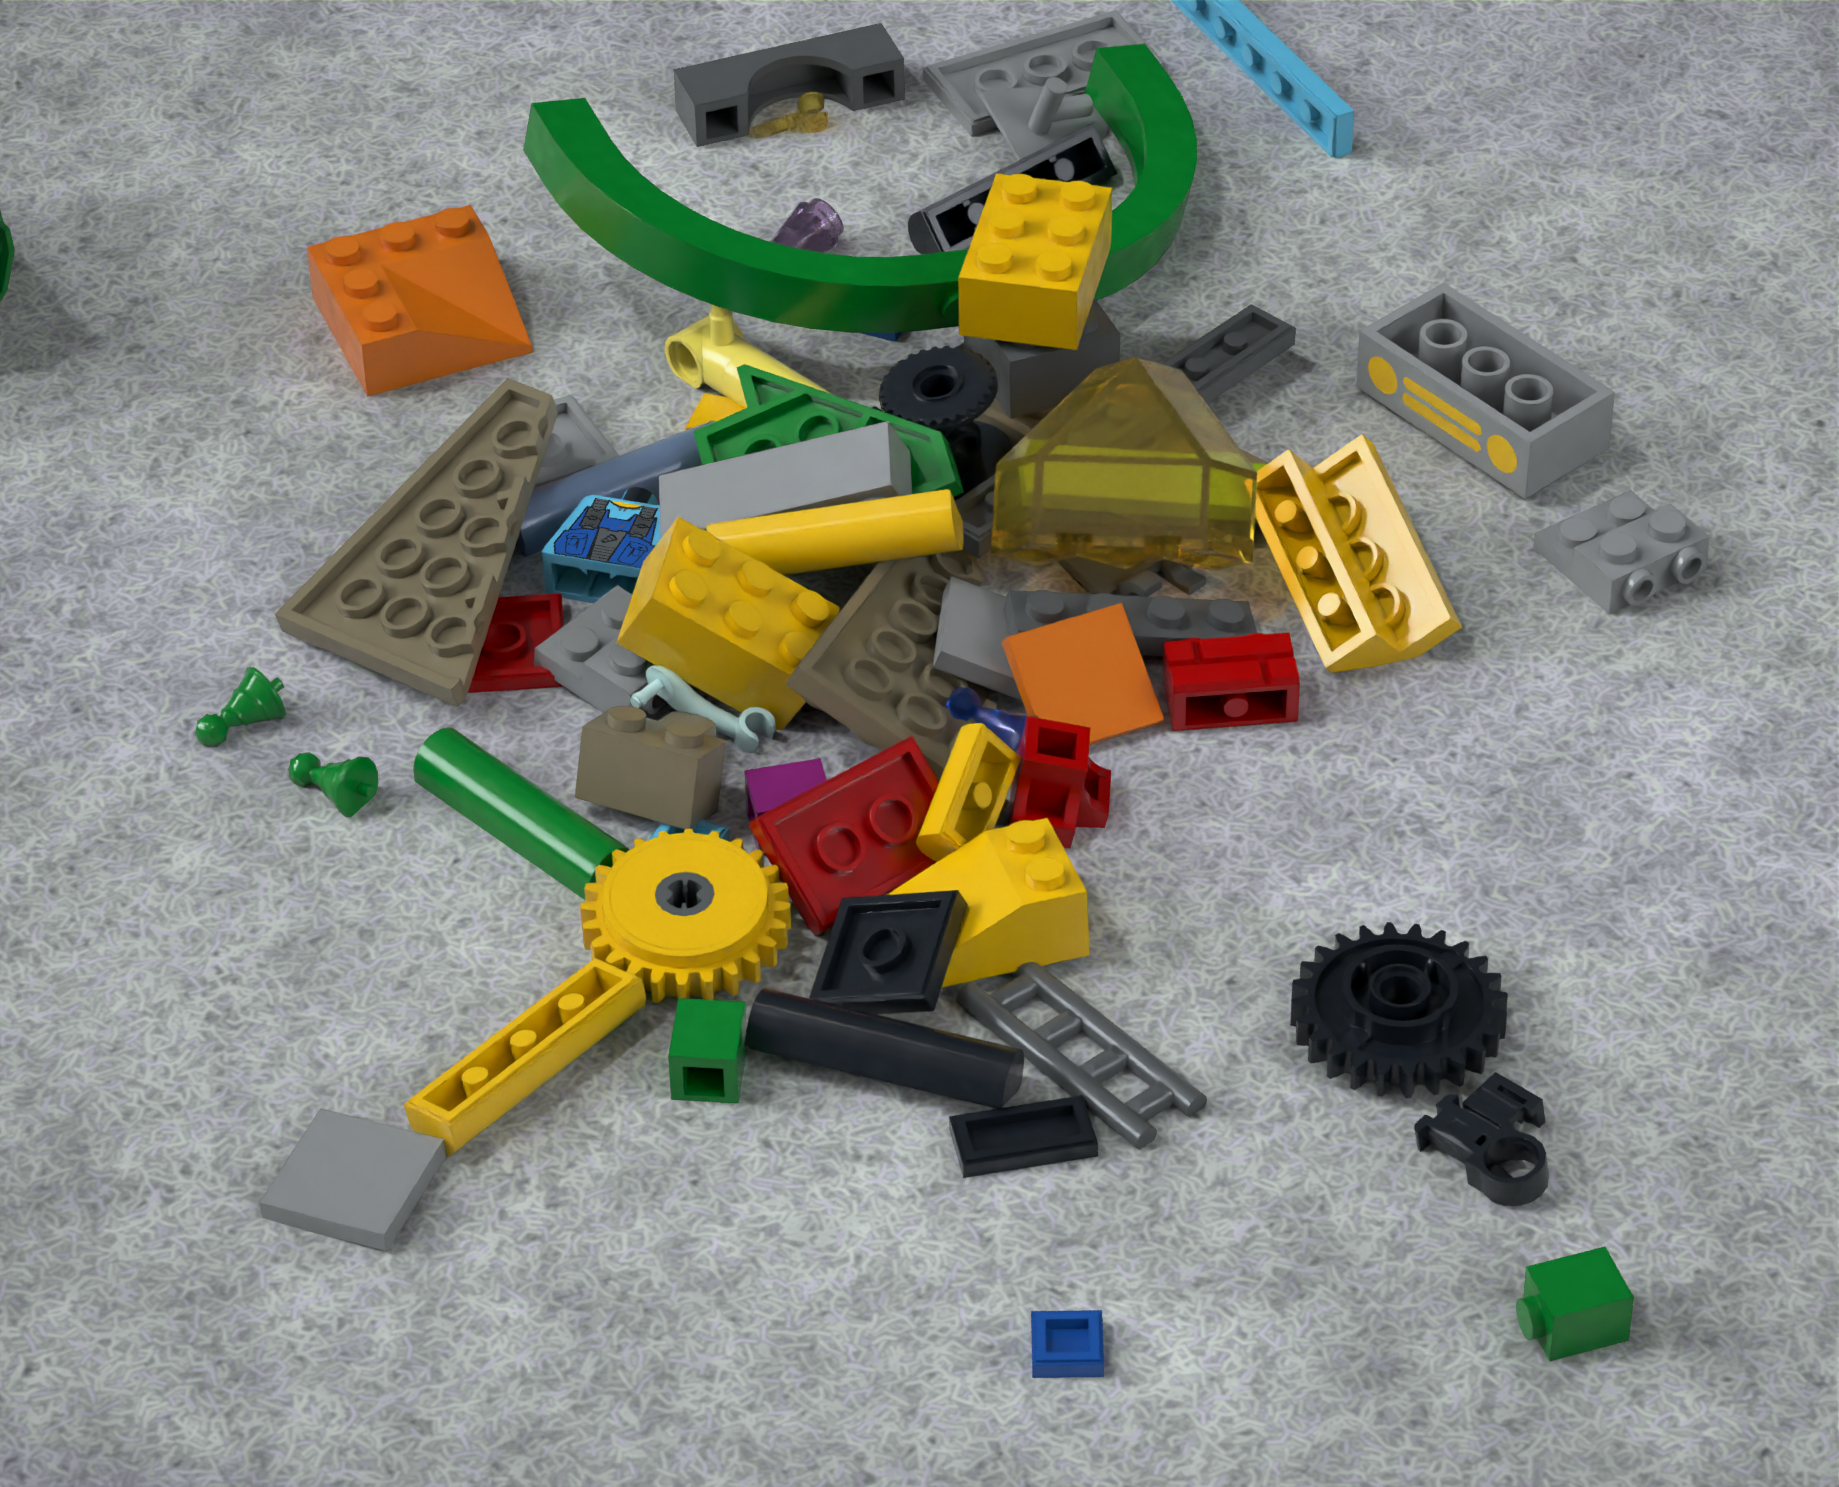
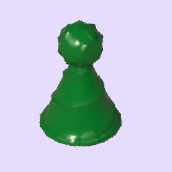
(251, 702)
(346, 783)

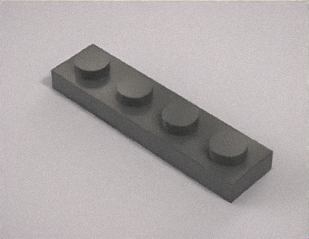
(1150, 618)

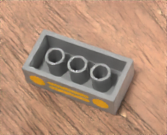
(1485, 390)

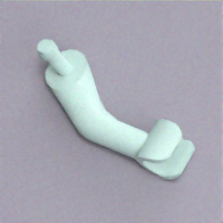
(684, 699)

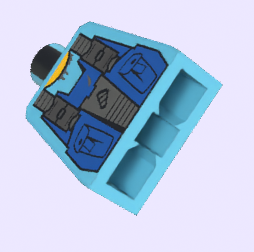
(602, 545)

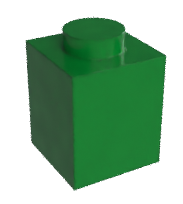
(707, 1050)
(1575, 1304)

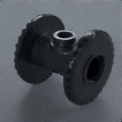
(947, 393)

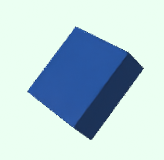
(1067, 1344)

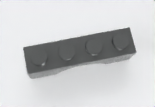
(847, 67)

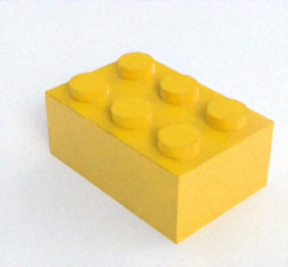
(1035, 261)
(723, 621)

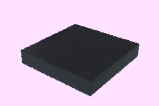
(890, 952)

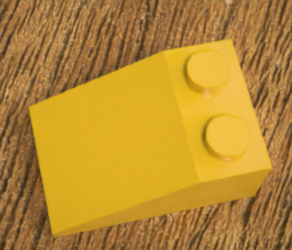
(1019, 901)

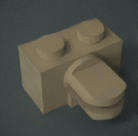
(652, 767)

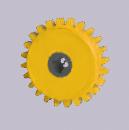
(687, 914)

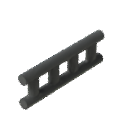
(1075, 1017)

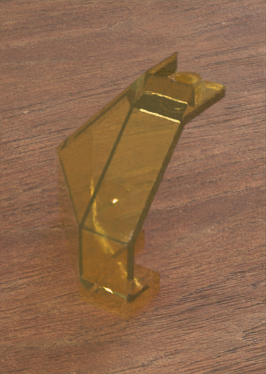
(1127, 478)

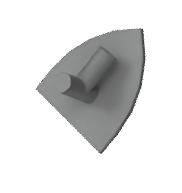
(1039, 117)

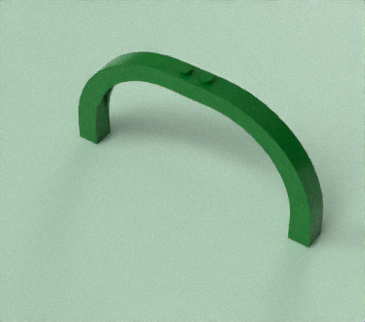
(853, 292)

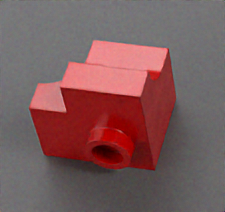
(1059, 779)

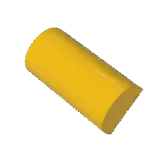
(968, 791)

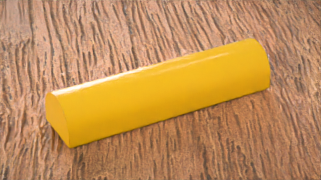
(848, 533)
(525, 1054)

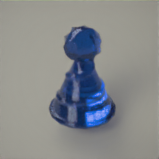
(1008, 726)

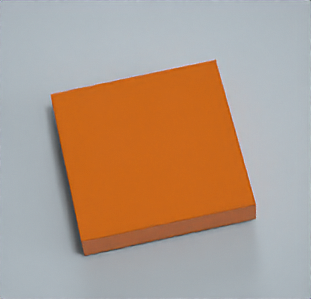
(1085, 674)

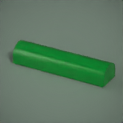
(513, 809)

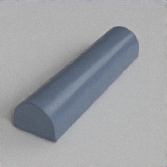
(641, 468)

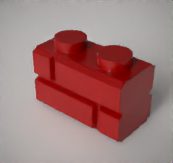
(1231, 681)

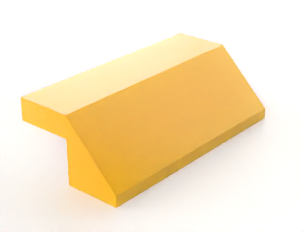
(1352, 558)

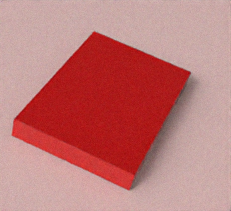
(851, 833)

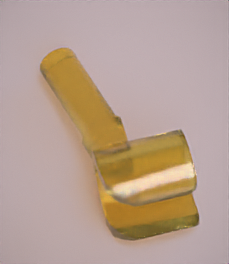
(806, 118)

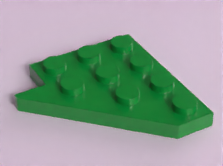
(791, 412)

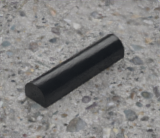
(953, 220)
(884, 1048)

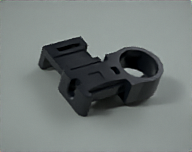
(1490, 1119)

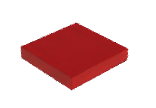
(511, 640)

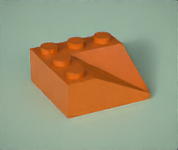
(417, 300)

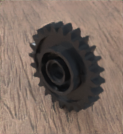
(1398, 1010)

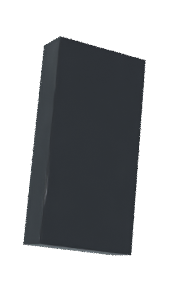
(1023, 1136)

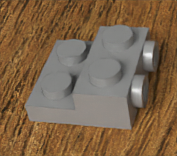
(1625, 550)
(591, 662)

